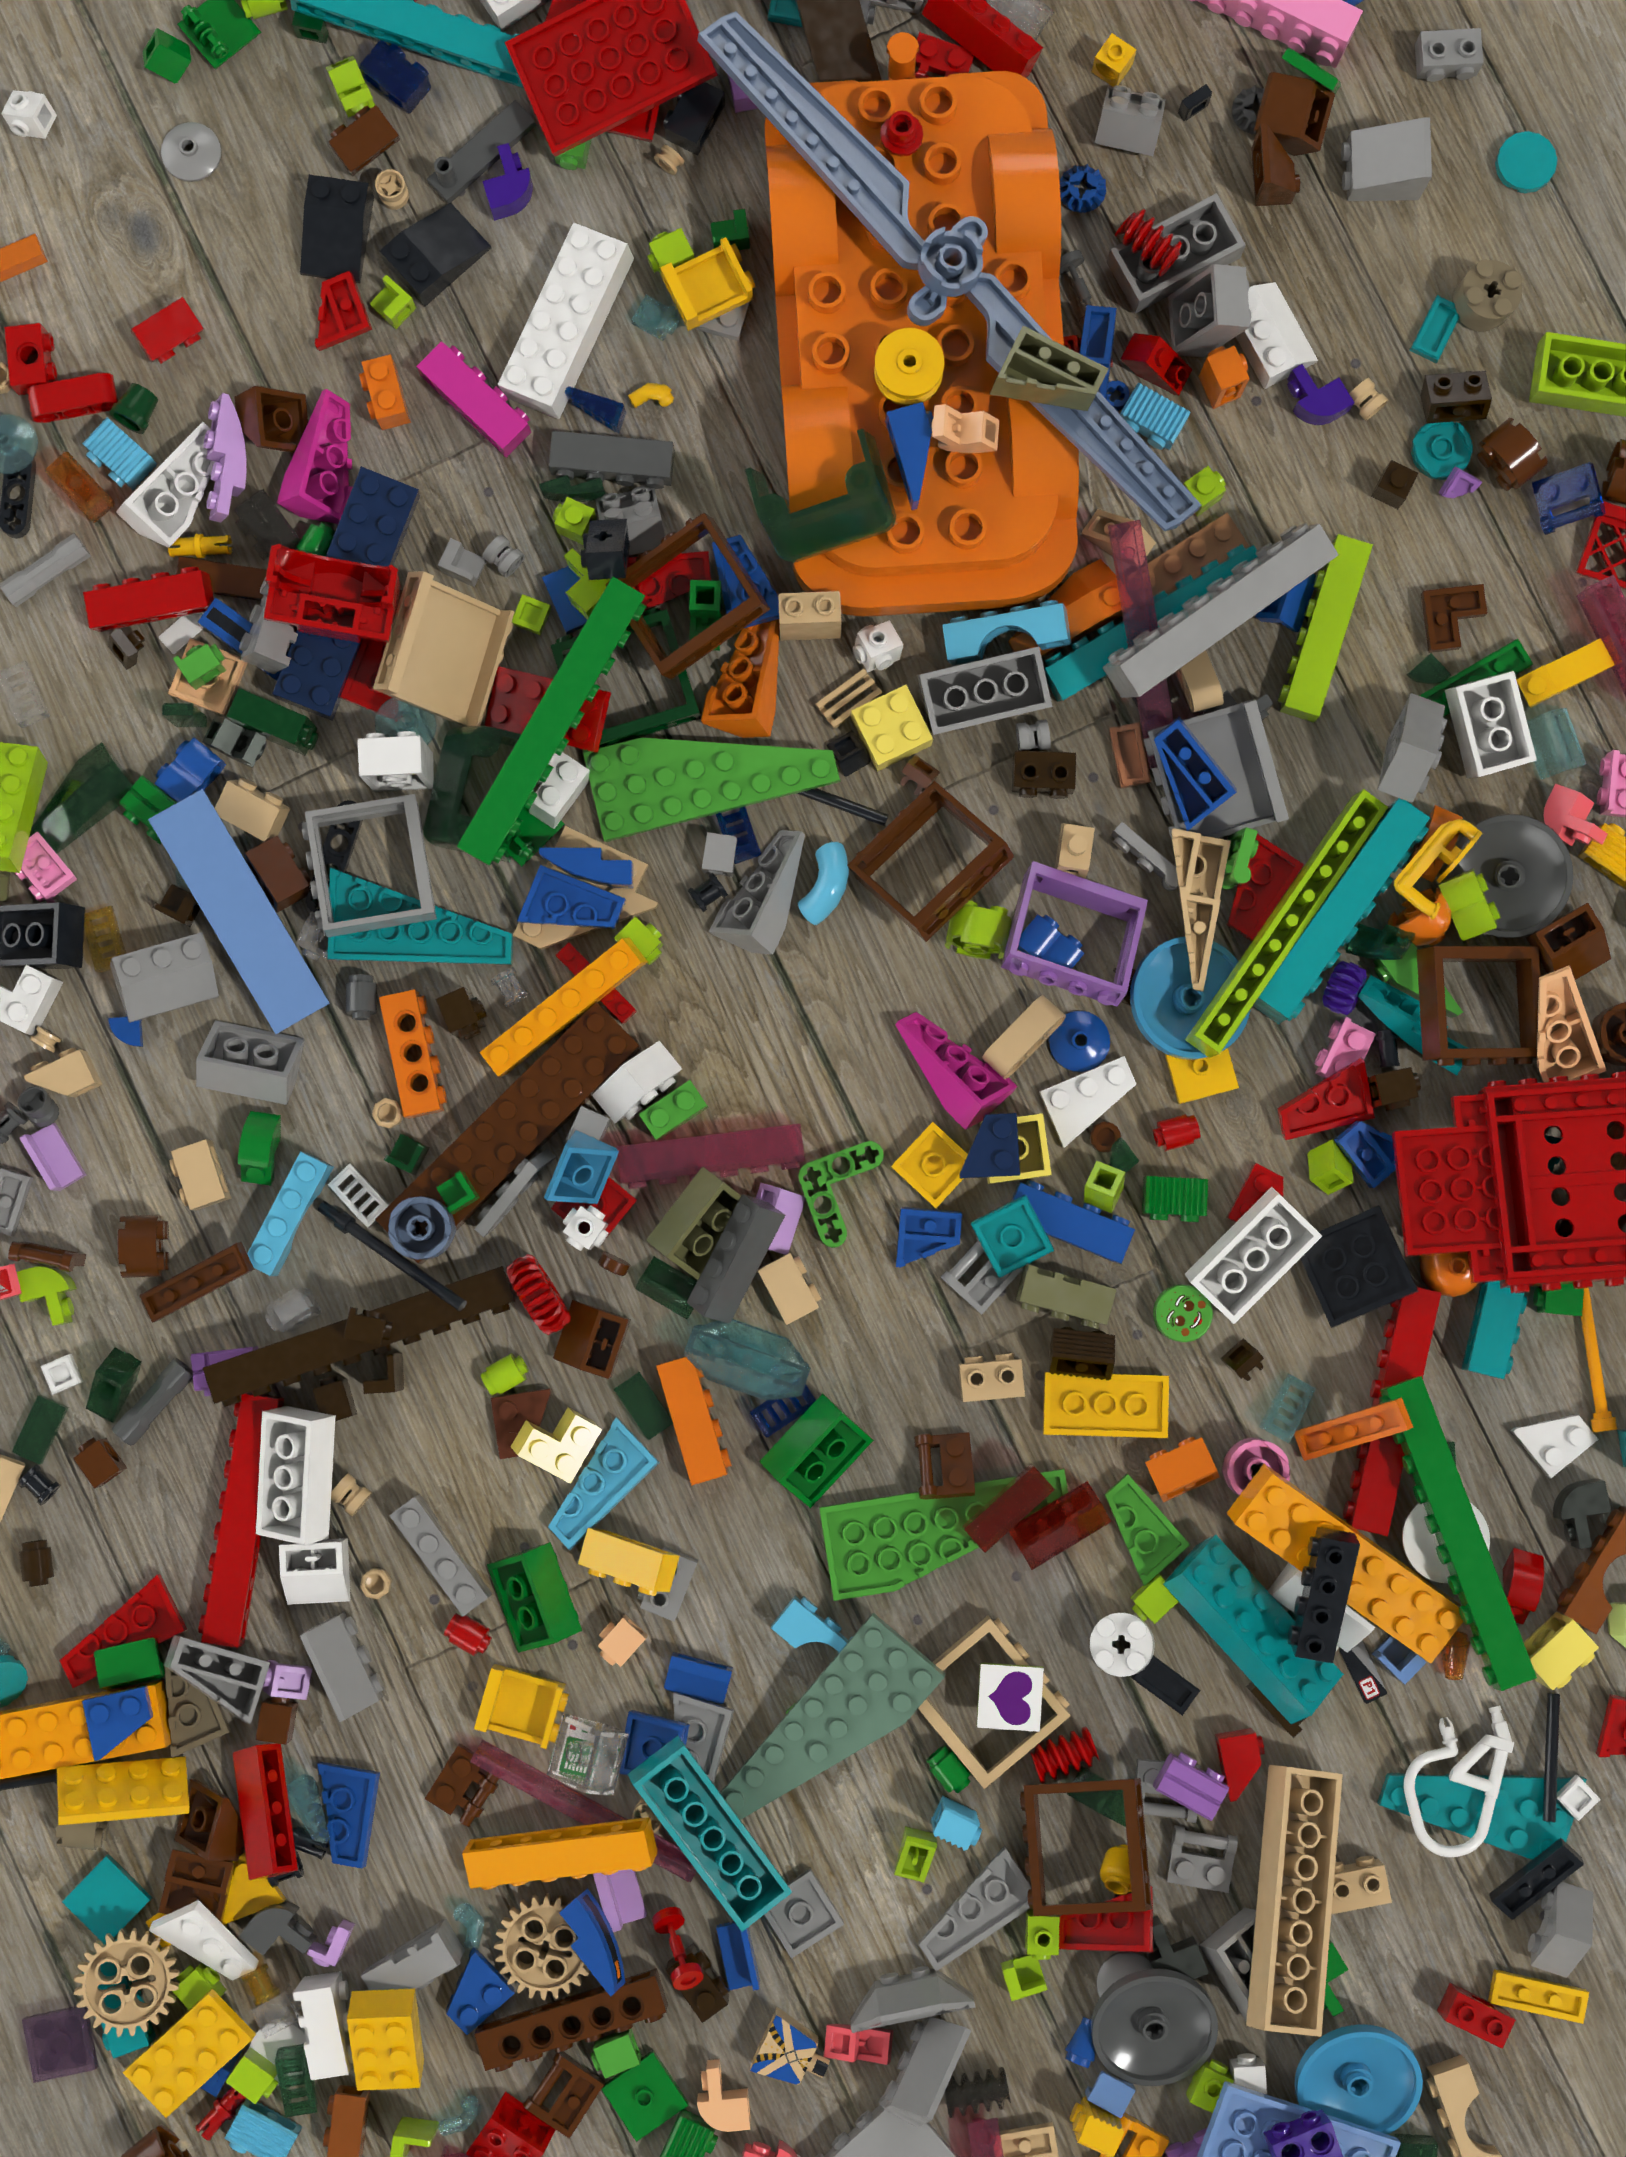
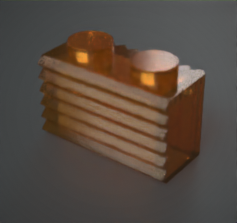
(80, 487)

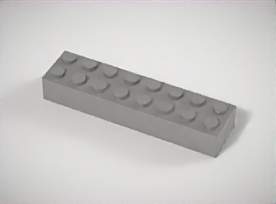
(1220, 610)

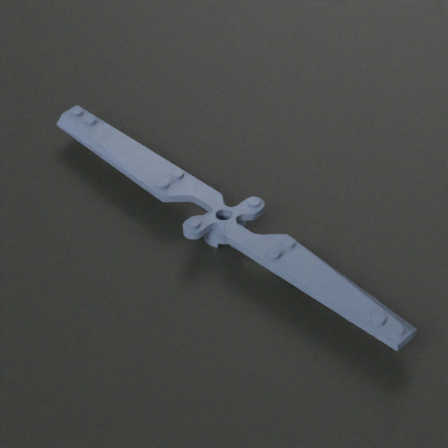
(880, 202)

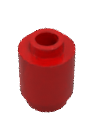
(1176, 1132)
(468, 1634)

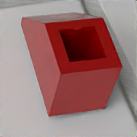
(1156, 362)

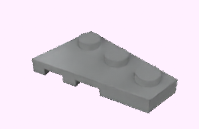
(508, 1193)

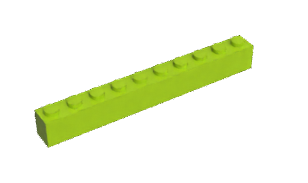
(1286, 924)

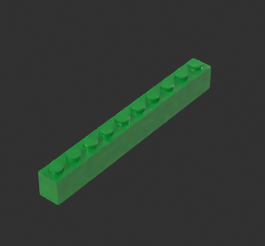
(551, 721)
(1459, 1540)

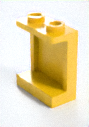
(708, 285)
(521, 1705)

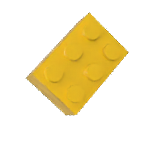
(385, 2039)

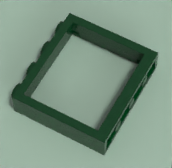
(651, 723)

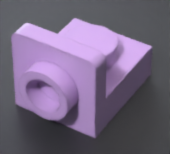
(287, 1680)
(336, 1940)

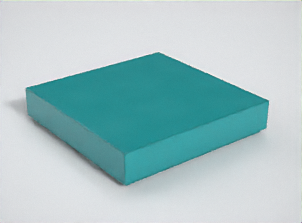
(1012, 1236)
(106, 1899)

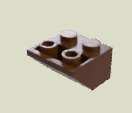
(1295, 112)
(1572, 941)
(592, 1339)

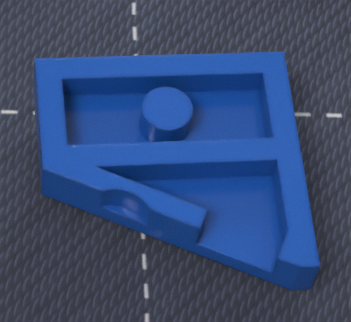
(115, 1717)
(477, 1993)

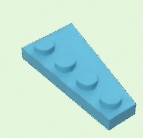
(610, 1475)

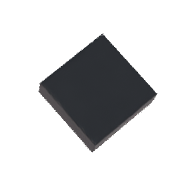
(1195, 102)

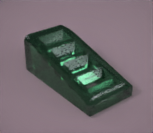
(291, 2060)

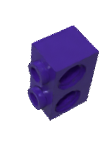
(1300, 2134)

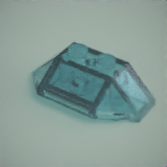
(747, 1359)

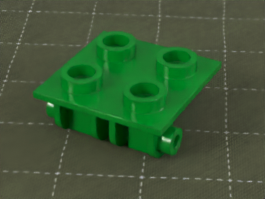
(218, 29)
(529, 837)

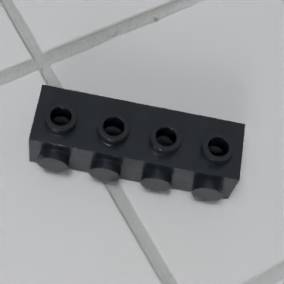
(1324, 1594)

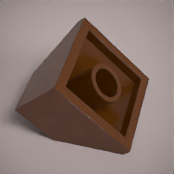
(1272, 170)
(272, 417)
(211, 1826)

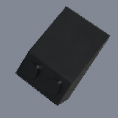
(335, 227)
(434, 252)
(42, 935)

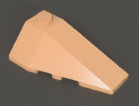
(1564, 1031)

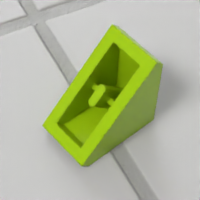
(915, 1854)

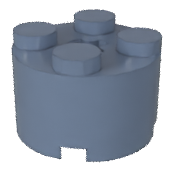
(404, 1225)

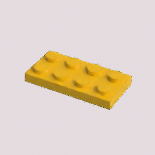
(1114, 1408)
(122, 1790)
(189, 2053)

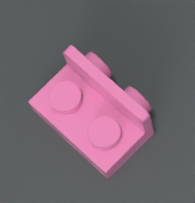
(1612, 794)
(44, 870)
(1346, 1046)

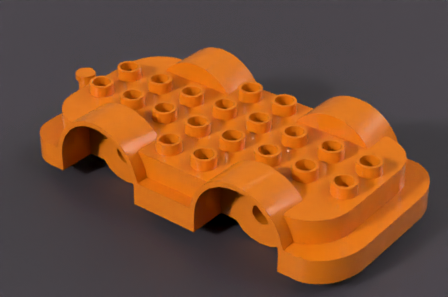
(986, 523)

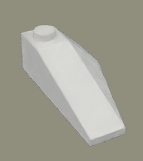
(171, 494)

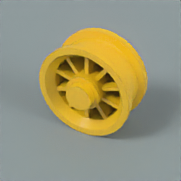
(909, 366)

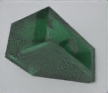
(113, 1384)

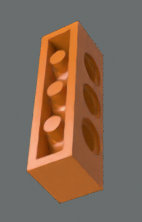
(394, 1010)

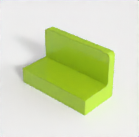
(412, 2132)

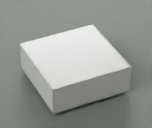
(61, 1374)
(1577, 1797)

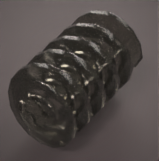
(977, 2092)

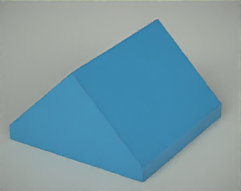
(581, 1170)

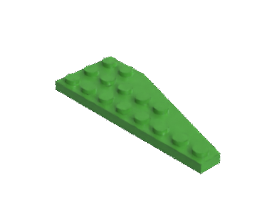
(671, 781)
(900, 1538)

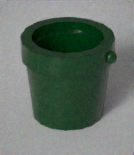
(134, 408)

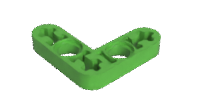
(829, 1177)

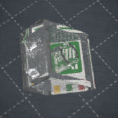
(587, 1755)

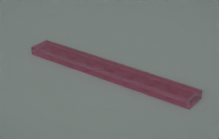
(1139, 615)
(570, 1801)

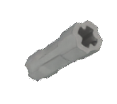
(63, 557)

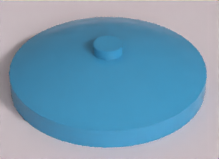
(1167, 1004)
(1361, 2077)

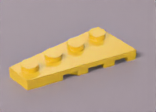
(244, 1896)

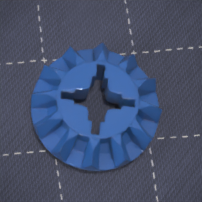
(1091, 198)

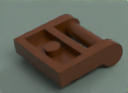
(41, 1254)
(955, 1465)
(573, 2099)

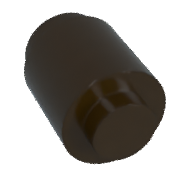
(36, 1562)

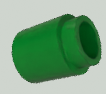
(316, 539)
(948, 1769)

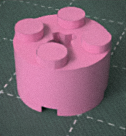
(1252, 1451)

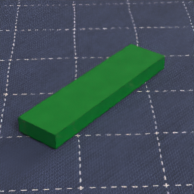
(1506, 659)

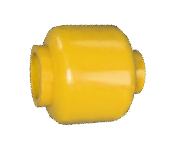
(1115, 1870)

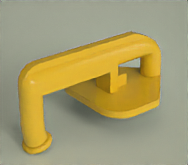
(1427, 854)

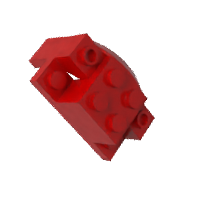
(331, 595)

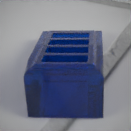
(600, 408)
(750, 845)
(763, 1424)

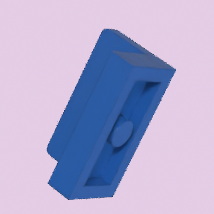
(1290, 607)
(698, 1678)
(738, 1956)

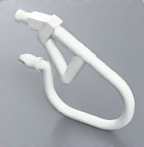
(1500, 1742)

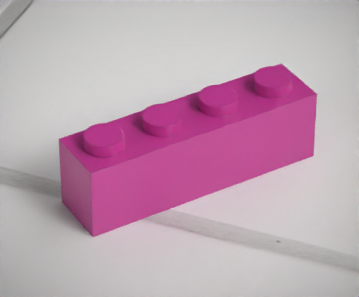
(474, 399)

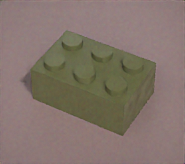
(695, 1222)

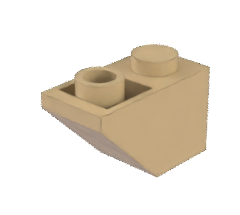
(69, 1075)

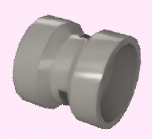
(503, 556)
(1026, 738)

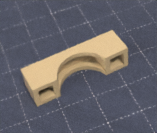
(1455, 2090)

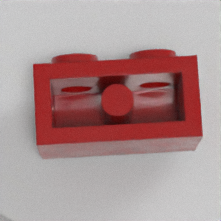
(168, 330)

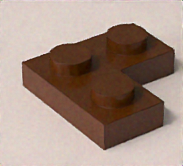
(1444, 608)

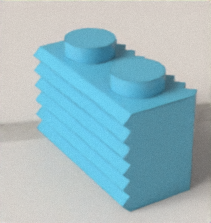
(1154, 417)
(119, 453)
(956, 1823)
(262, 2131)

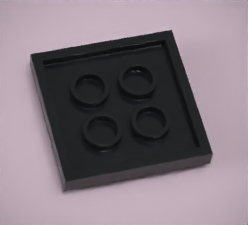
(1357, 1267)

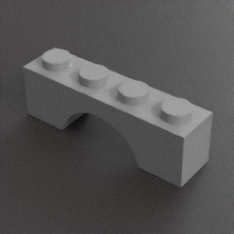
(446, 1565)

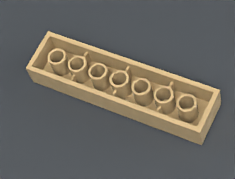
(1294, 1901)

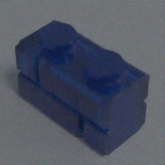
(395, 75)

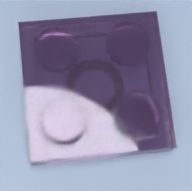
(59, 2043)

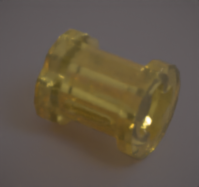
(261, 1984)

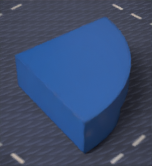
(127, 1032)

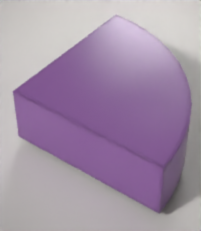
(1459, 484)

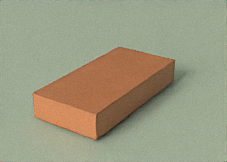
(1129, 755)

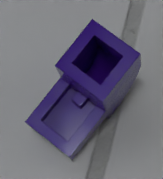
(511, 191)
(1315, 404)

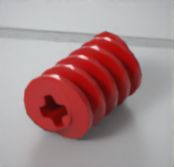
(1149, 241)
(1064, 1754)

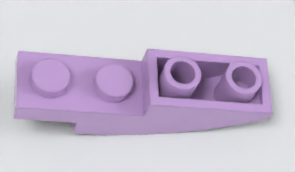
(227, 448)

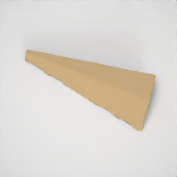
(1200, 878)

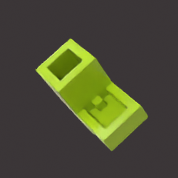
(350, 85)
(585, 592)
(48, 1284)

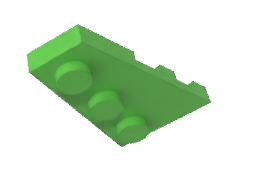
(1144, 1528)

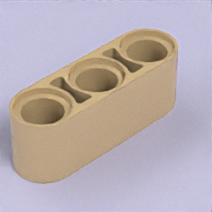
(1200, 683)
(1024, 1037)

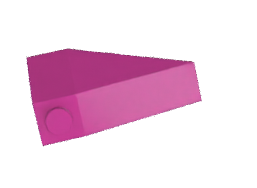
(318, 472)
(959, 1079)

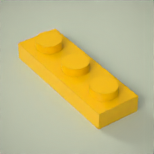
(1538, 1996)

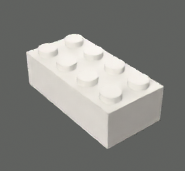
(1253, 1255)
(295, 1475)

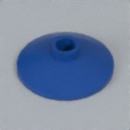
(1076, 1057)

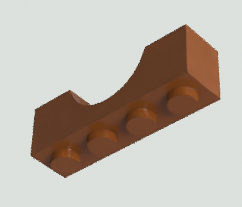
(1586, 1598)

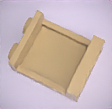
(810, 615)

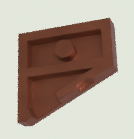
(512, 1412)

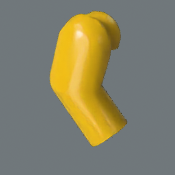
(652, 391)

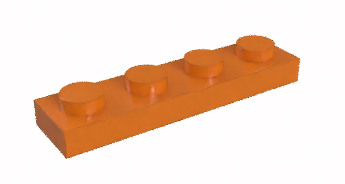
(1353, 1429)

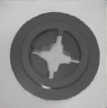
(1242, 116)

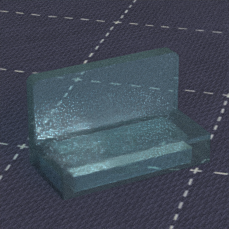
(1555, 743)

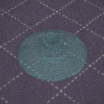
(21, 444)
(389, 720)

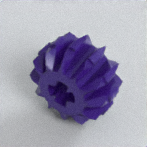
(1344, 987)

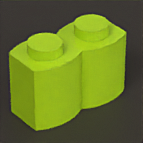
(1469, 905)

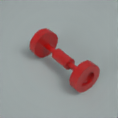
(687, 1974)

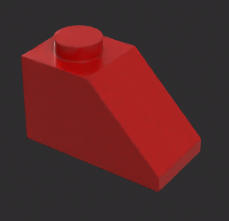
(1239, 1758)

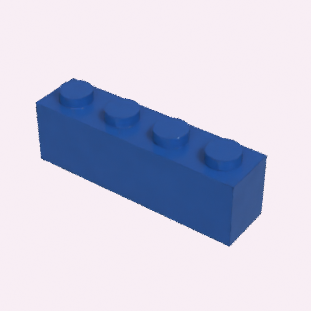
(1078, 1225)

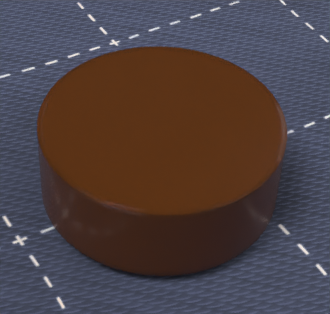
(1104, 1136)
(613, 1264)

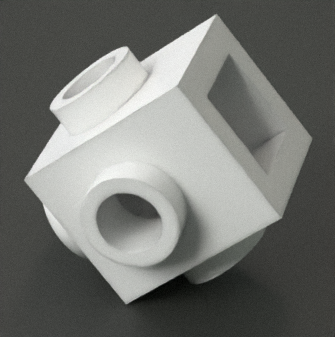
(29, 114)
(877, 646)
(597, 1228)

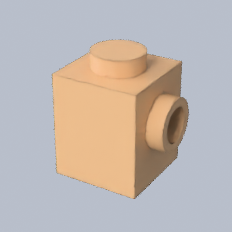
(620, 1640)

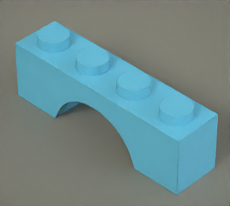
(968, 639)
(292, 1202)
(801, 1625)

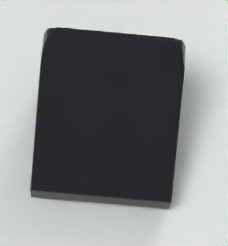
(849, 753)

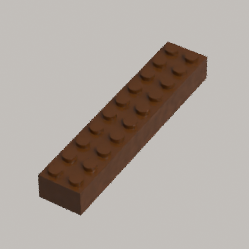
(527, 1113)

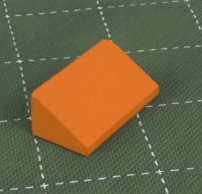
(21, 257)

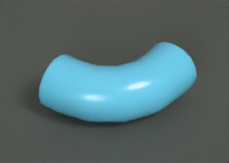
(829, 885)

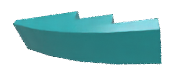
(1401, 1015)

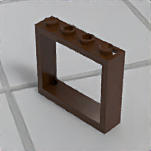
(718, 632)
(960, 889)
(1433, 1004)
(1135, 1840)

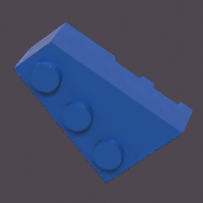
(1192, 772)

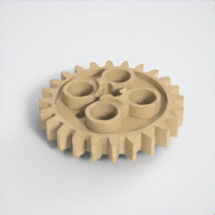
(537, 1974)
(131, 2011)

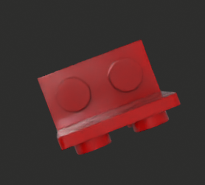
(511, 2132)

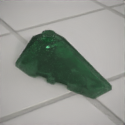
(83, 798)

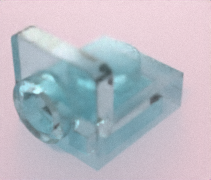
(656, 318)

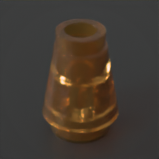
(1455, 1656)

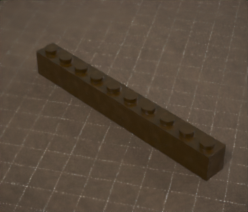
(325, 1346)

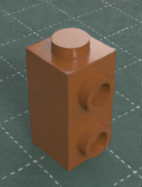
(348, 2122)

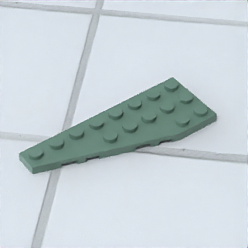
(852, 1703)

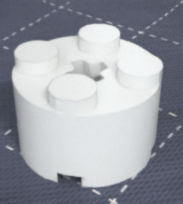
(1109, 1657)

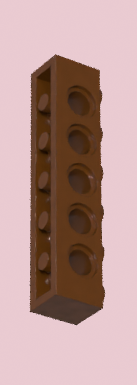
(499, 2056)

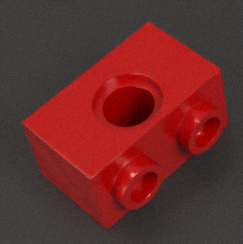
(22, 343)
(1476, 2015)

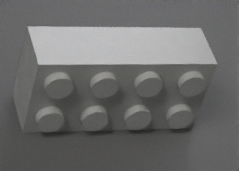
(1206, 240)
(984, 690)

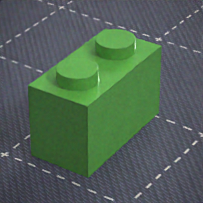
(673, 1110)

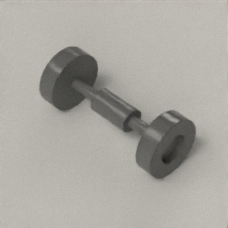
(1068, 263)

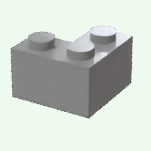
(1565, 1930)

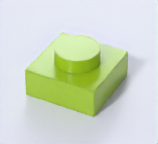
(531, 614)

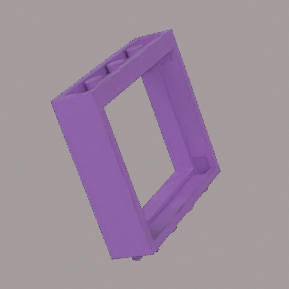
(1089, 895)

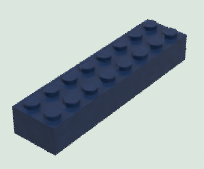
(367, 534)

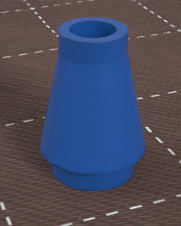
(1081, 2047)

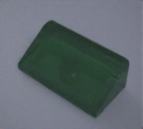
(667, 1287)

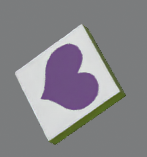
(1010, 1697)

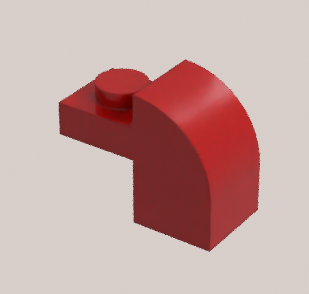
(1523, 1582)

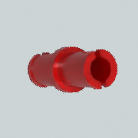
(223, 2109)

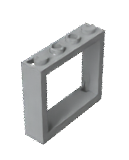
(362, 811)

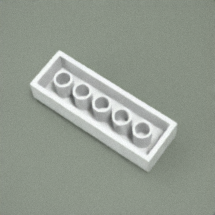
(566, 320)

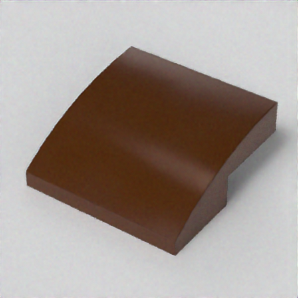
(194, 1879)

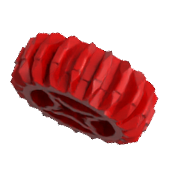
(538, 1294)

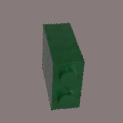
(273, 721)

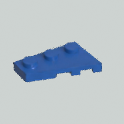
(732, 589)
(569, 902)
(350, 1809)

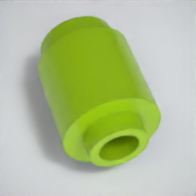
(504, 1374)

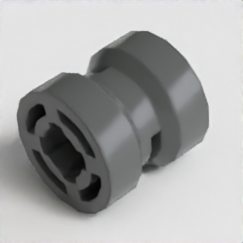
(38, 1106)

